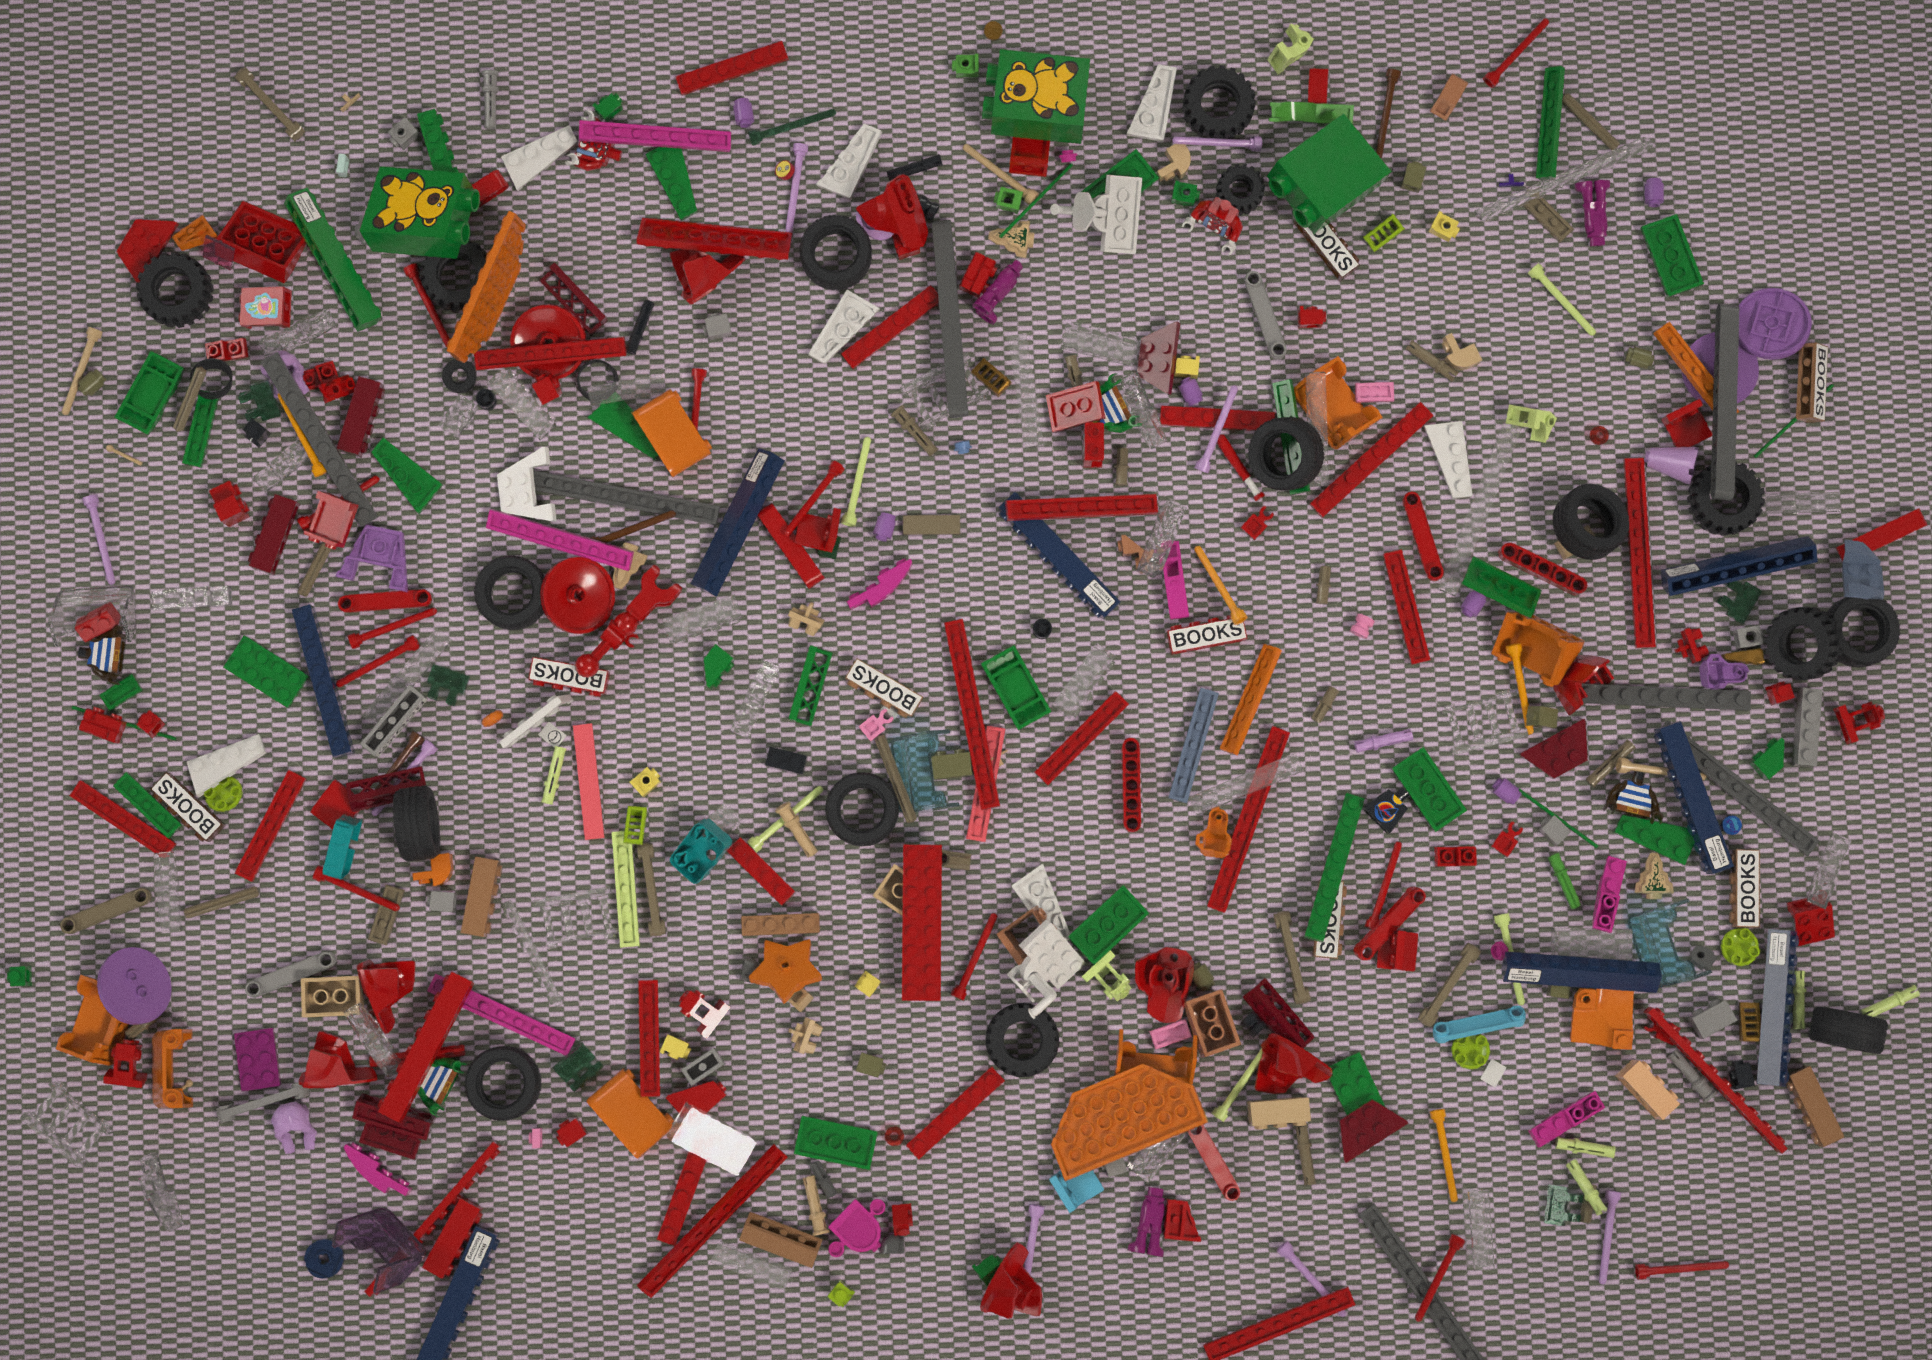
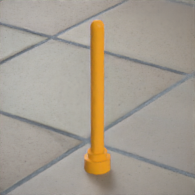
(318, 467)
(1237, 615)
(1514, 651)
(1438, 1118)

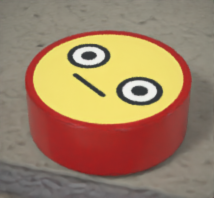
(784, 170)

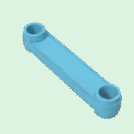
(1479, 1024)

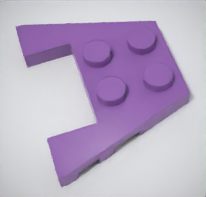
(379, 548)

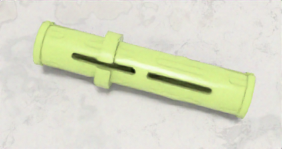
(548, 798)
(1898, 998)
(1799, 1003)
(1576, 1146)
(1590, 1193)

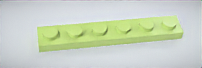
(625, 891)

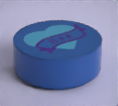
(1731, 825)

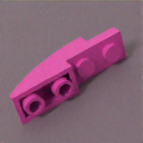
(889, 582)
(1175, 584)
(1608, 894)
(1566, 1118)
(368, 1167)

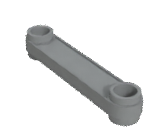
(1265, 315)
(290, 974)
(227, 1113)

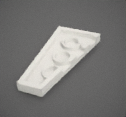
(1153, 111)
(536, 156)
(848, 169)
(843, 324)
(1451, 454)
(537, 719)
(215, 766)
(1037, 891)

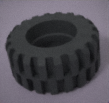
(1218, 79)
(160, 270)
(432, 277)
(1714, 520)
(1827, 638)
(1016, 1066)

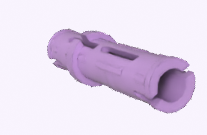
(1384, 740)

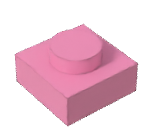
(535, 1138)

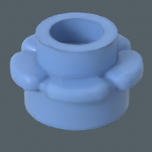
(962, 447)

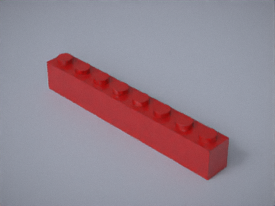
(426, 1047)

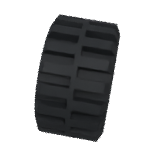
(1247, 175)

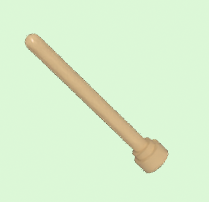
(1028, 194)
(92, 336)
(1624, 765)

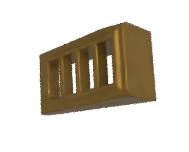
(1006, 382)
(1747, 657)
(1742, 1022)

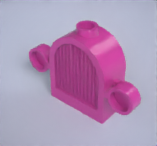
(857, 1228)

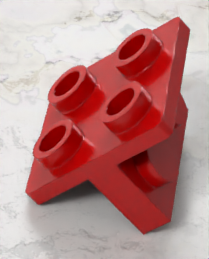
(1399, 952)

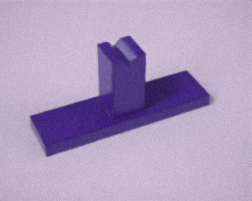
(1511, 182)

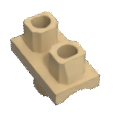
(798, 616)
(802, 1034)

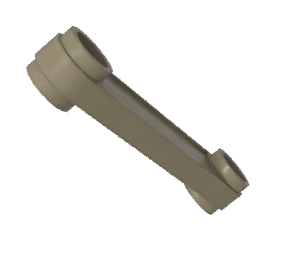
(293, 129)
(106, 911)
(656, 925)
(1300, 993)
(1428, 1015)

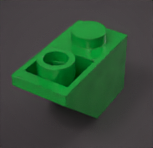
(716, 664)
(1770, 760)

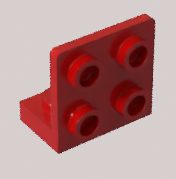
(1687, 425)
(818, 531)
(1811, 921)

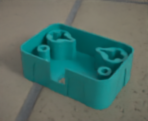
(696, 844)
(339, 855)

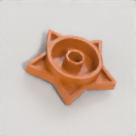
(786, 968)

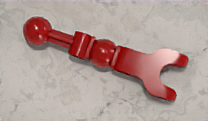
(627, 622)

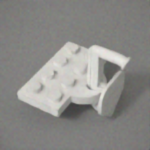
(1110, 213)
(1047, 959)

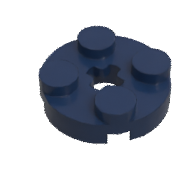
(314, 1264)

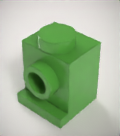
(971, 70)
(1006, 193)

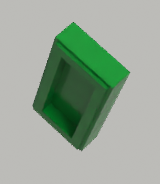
(121, 693)

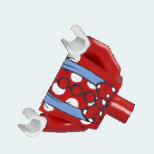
(593, 154)
(1219, 217)

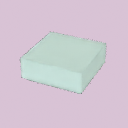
(342, 165)

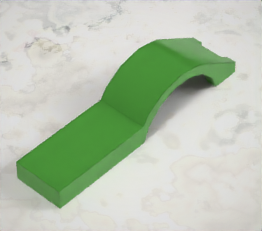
(1309, 111)

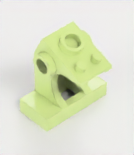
(1285, 56)
(1539, 420)
(1119, 989)

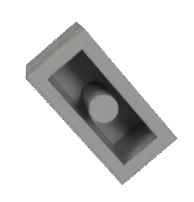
(1712, 1018)
(703, 1066)

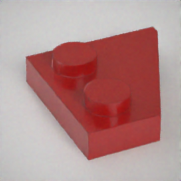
(1179, 1222)

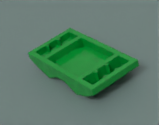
(150, 393)
(1016, 687)

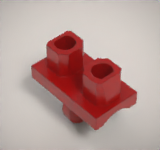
(337, 388)
(1689, 637)

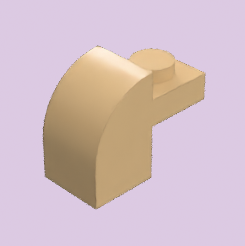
(1180, 161)
(1460, 359)

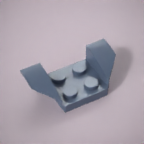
(1861, 572)

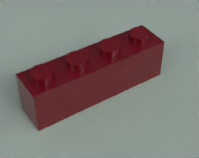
(360, 417)
(274, 534)

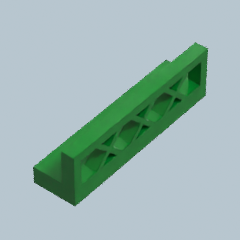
(803, 683)

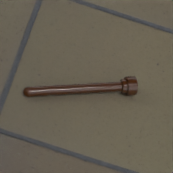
(1392, 77)
(636, 527)
(414, 741)

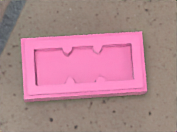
(1374, 392)
(1170, 1034)

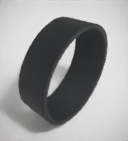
(213, 363)
(615, 375)

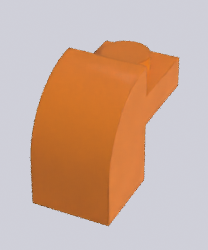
(441, 871)

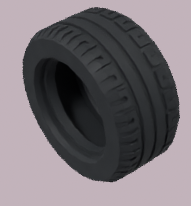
(835, 225)
(1261, 460)
(1609, 510)
(486, 581)
(1888, 630)
(843, 788)
(416, 823)
(1848, 1030)
(475, 1089)

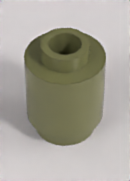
(1639, 357)
(91, 382)
(1202, 977)

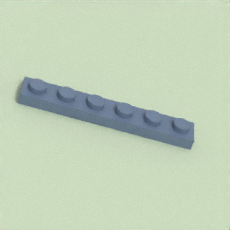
(1193, 745)

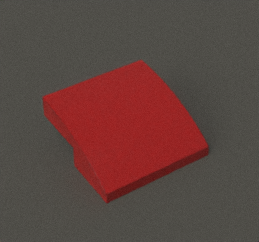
(333, 804)

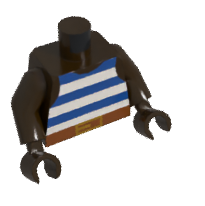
(106, 654)
(1634, 799)

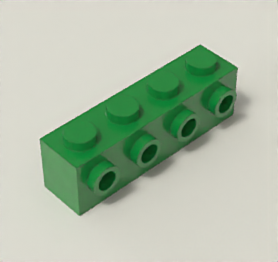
(436, 141)

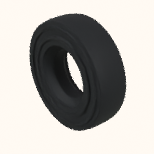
(462, 387)

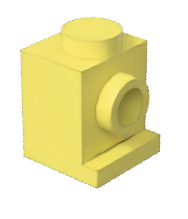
(1438, 229)
(1187, 367)
(642, 788)
(867, 984)
(675, 1047)

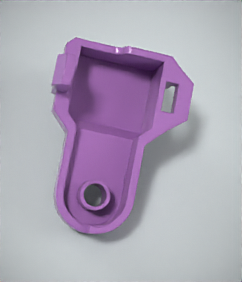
(1719, 673)

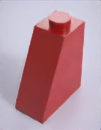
(701, 1096)

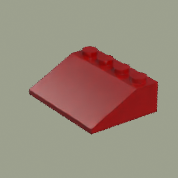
(263, 241)

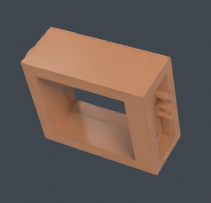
(1011, 942)

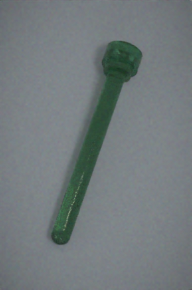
(757, 136)

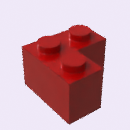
(229, 504)

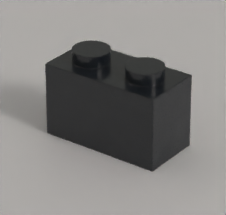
(786, 761)

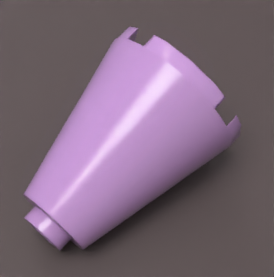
(1673, 462)

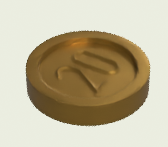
(993, 30)

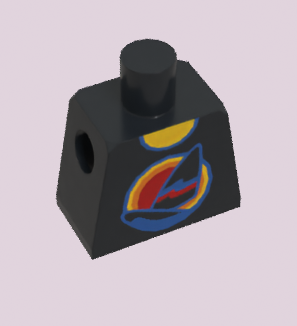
(1387, 809)

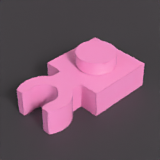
(873, 726)

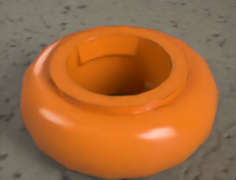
(492, 718)

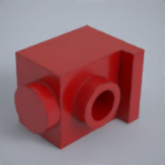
(1311, 317)
(1779, 693)
(150, 723)
(902, 1219)

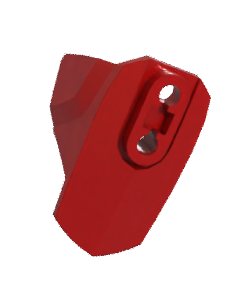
(897, 212)
(701, 272)
(1582, 669)
(386, 985)
(1165, 994)
(1285, 1063)
(333, 1065)
(1013, 1287)

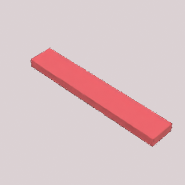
(588, 781)
(980, 818)

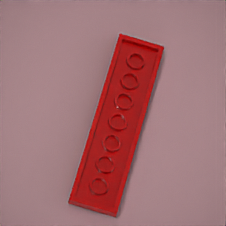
(714, 238)
(921, 923)

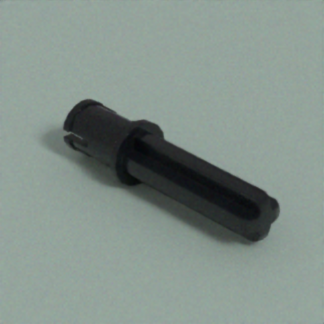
(915, 167)
(639, 327)

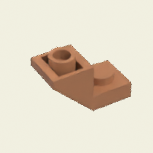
(1449, 97)
(1130, 548)

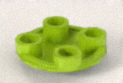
(225, 795)
(1740, 947)
(1471, 1051)

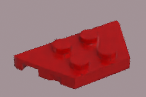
(144, 242)

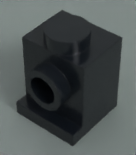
(256, 433)
(1741, 1075)

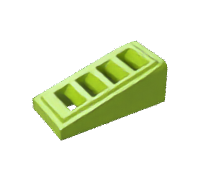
(1400, 228)
(635, 811)

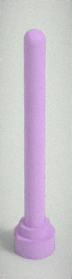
(1253, 143)
(799, 151)
(1204, 464)
(91, 503)
(427, 749)
(1612, 1199)
(1036, 1212)
(1286, 1251)

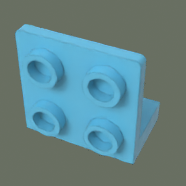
(1076, 1190)

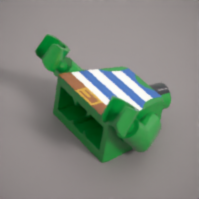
(1116, 412)
(439, 1083)

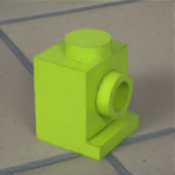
(841, 1294)

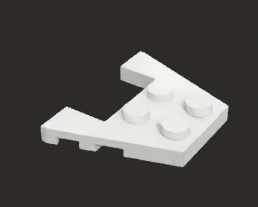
(518, 488)

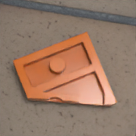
(194, 234)

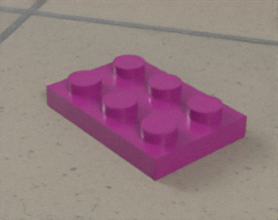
(257, 1059)

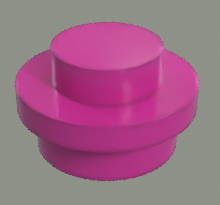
(1068, 156)
(1498, 950)

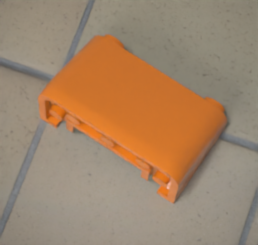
(1344, 416)
(671, 432)
(1544, 646)
(94, 1028)
(163, 1090)
(628, 1115)

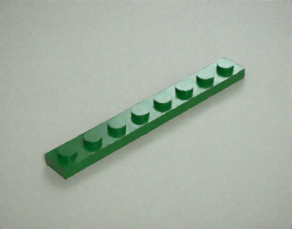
(1334, 868)

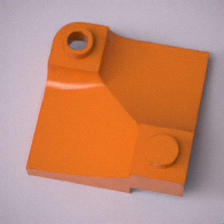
(1603, 1018)

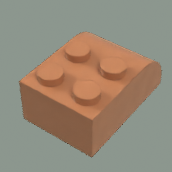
(1211, 1023)

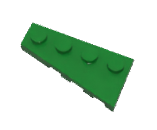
(674, 178)

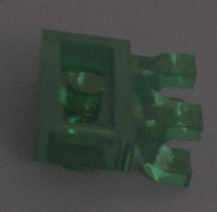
(264, 398)
(1743, 602)
(449, 680)
(1557, 1205)

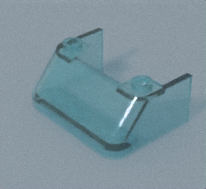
(915, 767)
(1656, 945)

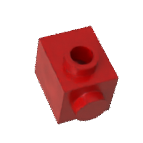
(547, 388)
(570, 1132)

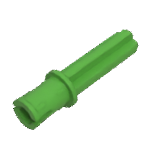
(1564, 880)

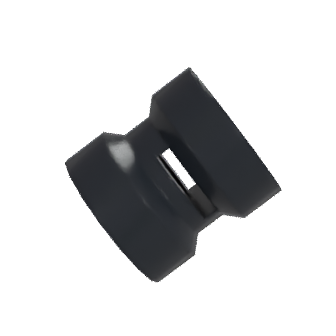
(929, 208)
(485, 396)
(1042, 629)
(1249, 1020)

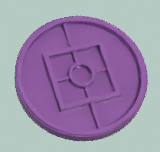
(1773, 323)
(1747, 367)
(134, 986)

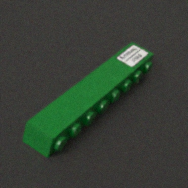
(332, 259)

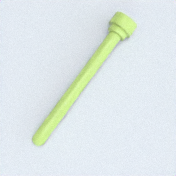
(1538, 273)
(849, 518)
(757, 841)
(1503, 922)
(1221, 1112)

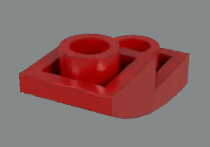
(1318, 85)
(227, 350)
(320, 374)
(1455, 856)

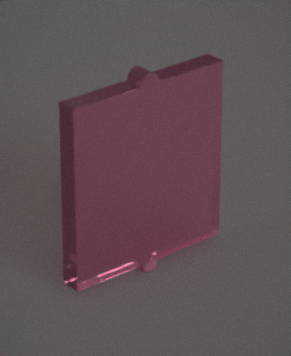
(218, 252)

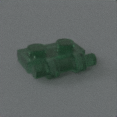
(574, 1063)

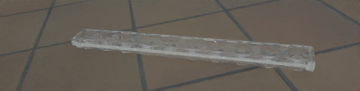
(1569, 176)
(1479, 508)

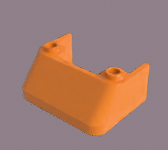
(1180, 1065)

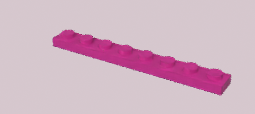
(654, 136)
(559, 539)
(512, 1019)

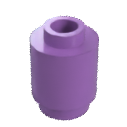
(743, 112)
(1654, 192)
(1190, 391)
(884, 526)
(1473, 604)
(1506, 790)

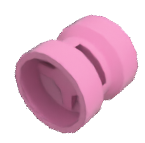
(1362, 626)

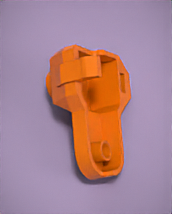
(1215, 837)

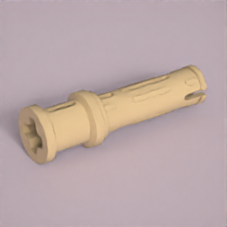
(792, 822)
(817, 1215)

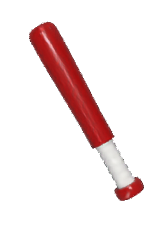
(1239, 467)

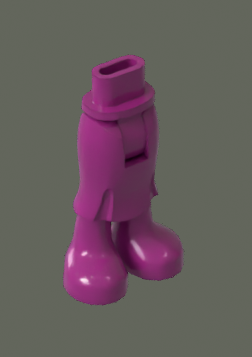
(1594, 211)
(997, 291)
(1150, 1222)

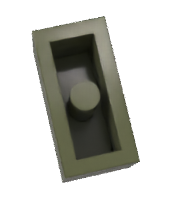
(951, 765)

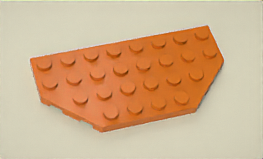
(490, 291)
(1123, 1118)

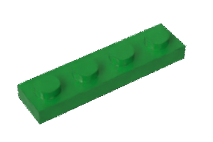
(200, 431)
(148, 805)

